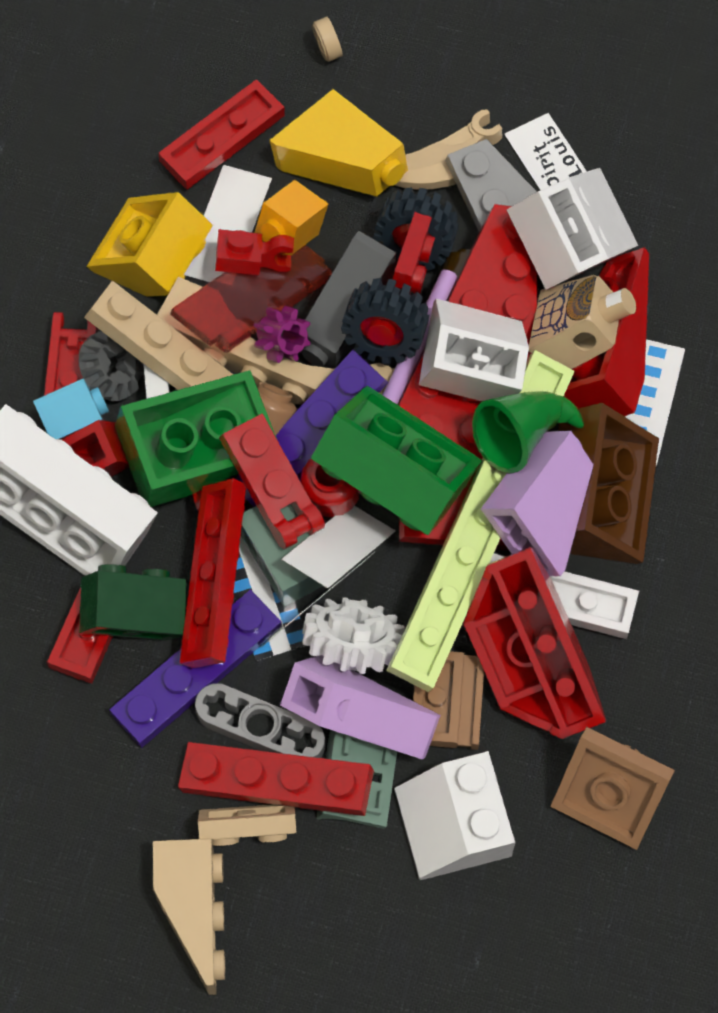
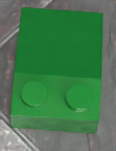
(176, 436)

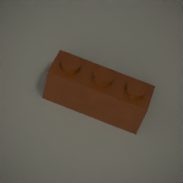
(619, 488)

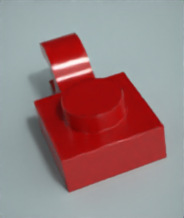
(245, 252)

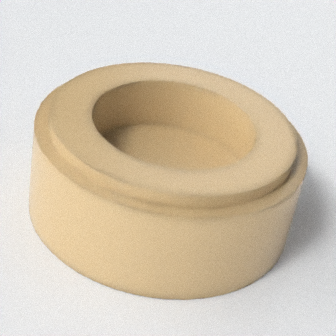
(327, 39)

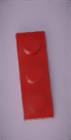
(221, 134)

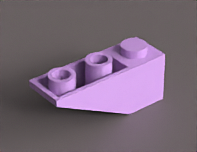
(358, 707)

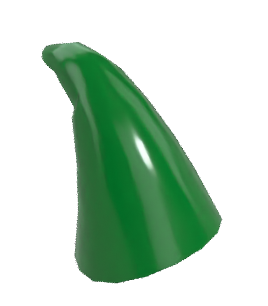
(513, 425)

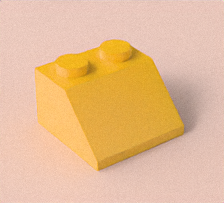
(151, 243)

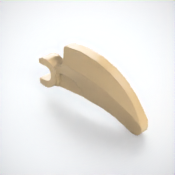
(428, 165)

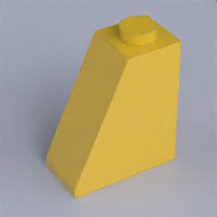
(340, 147)

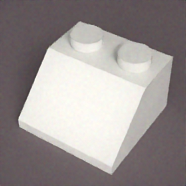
(455, 816)

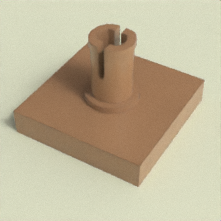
(612, 788)

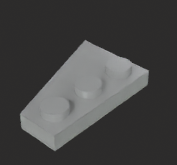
(486, 179)

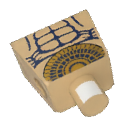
(578, 320)

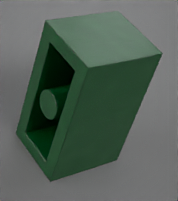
(132, 603)

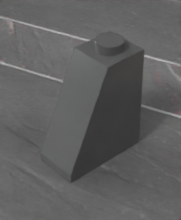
(361, 262)

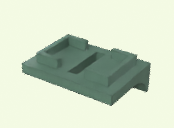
(382, 760)

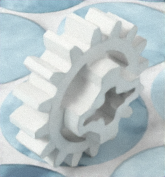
(352, 635)

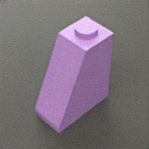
(543, 500)

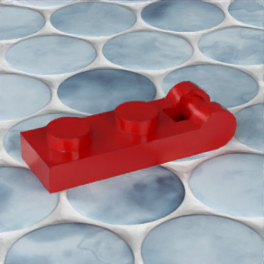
(271, 480)

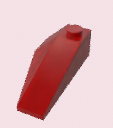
(620, 372)

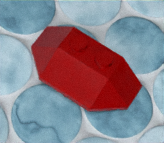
(531, 648)

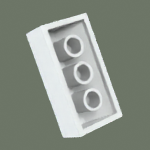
(65, 499)

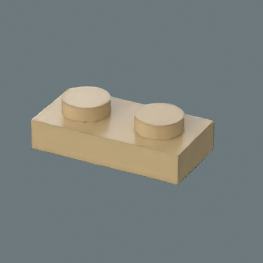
(226, 825)

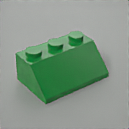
(395, 459)

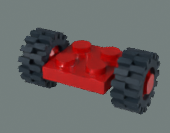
(387, 317)

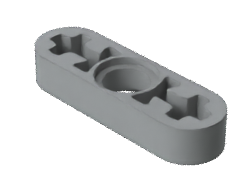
(233, 698)

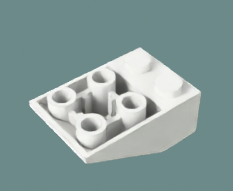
(571, 227)

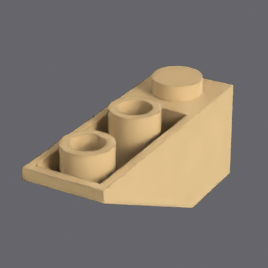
(186, 893)

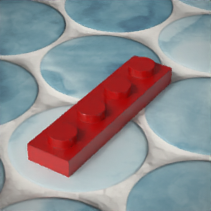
(213, 574)
(276, 778)

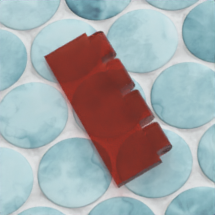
(233, 302)

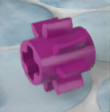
(294, 334)

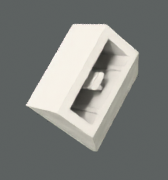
(473, 352)

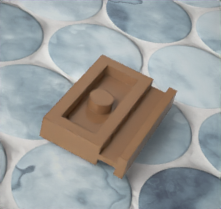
(457, 700)

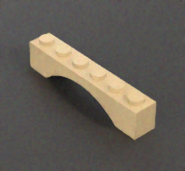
(288, 375)

